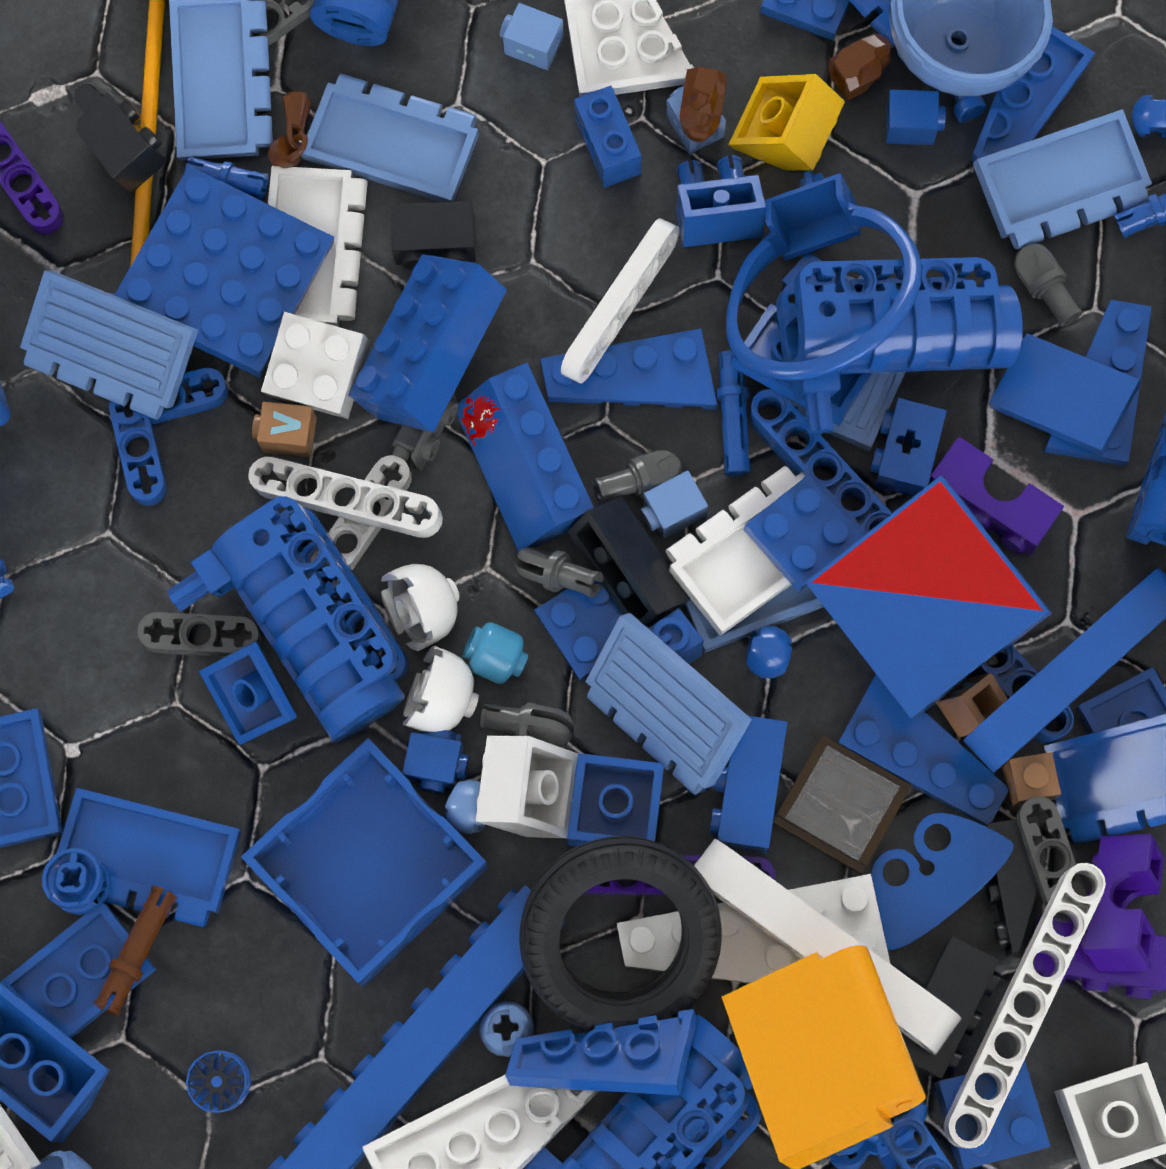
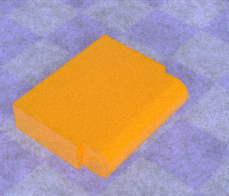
(823, 1054)

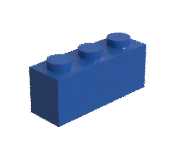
(750, 787)

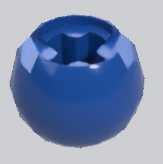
(1149, 116)
(768, 652)

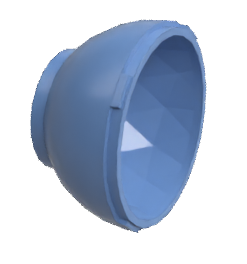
(998, 38)

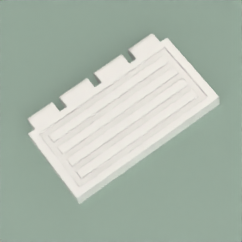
(325, 201)
(728, 571)

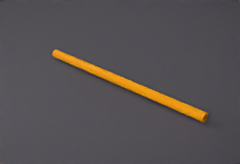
(149, 118)

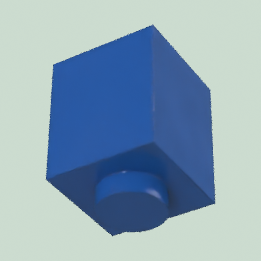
(913, 117)

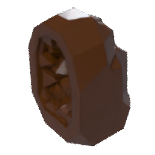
(859, 65)
(702, 102)

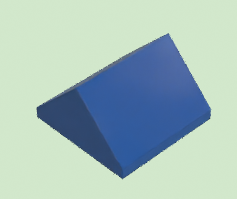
(248, 693)

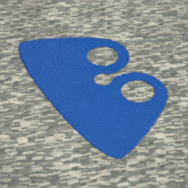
(958, 875)

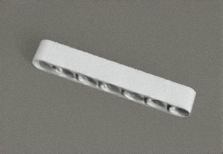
(807, 931)
(1041, 989)

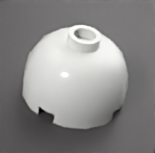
(420, 603)
(440, 693)

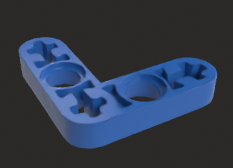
(142, 426)

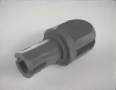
(1046, 281)
(639, 476)
(557, 571)
(531, 720)

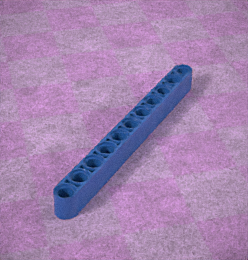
(873, 512)

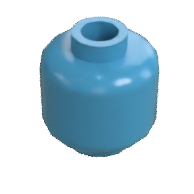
(495, 653)

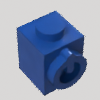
(679, 636)
(435, 760)

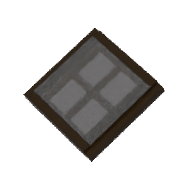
(841, 804)

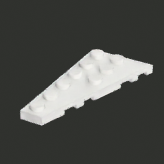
(623, 46)
(746, 949)
(481, 1130)

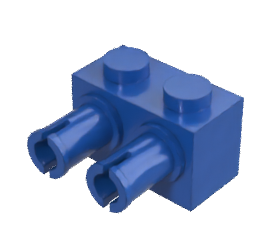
(719, 208)

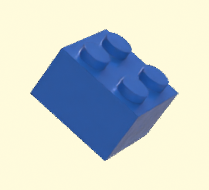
(614, 798)
(1016, 1130)

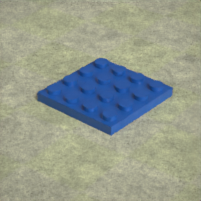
(226, 268)

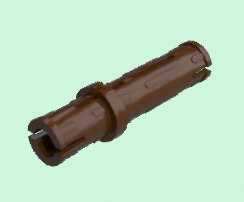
(135, 951)

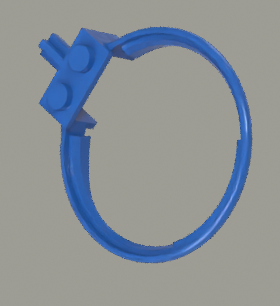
(806, 221)

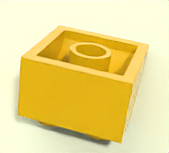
(788, 121)

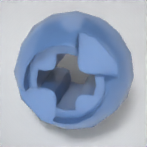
(463, 807)
(493, 1017)

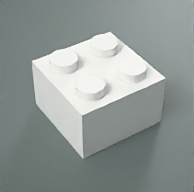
(315, 365)
(526, 786)
(1115, 1118)

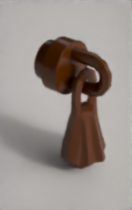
(285, 150)

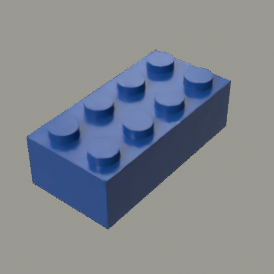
(427, 342)

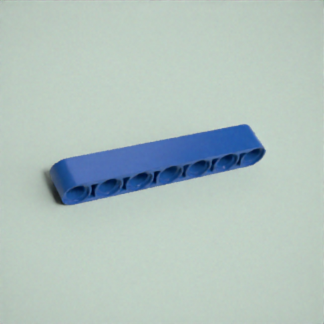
(1070, 673)

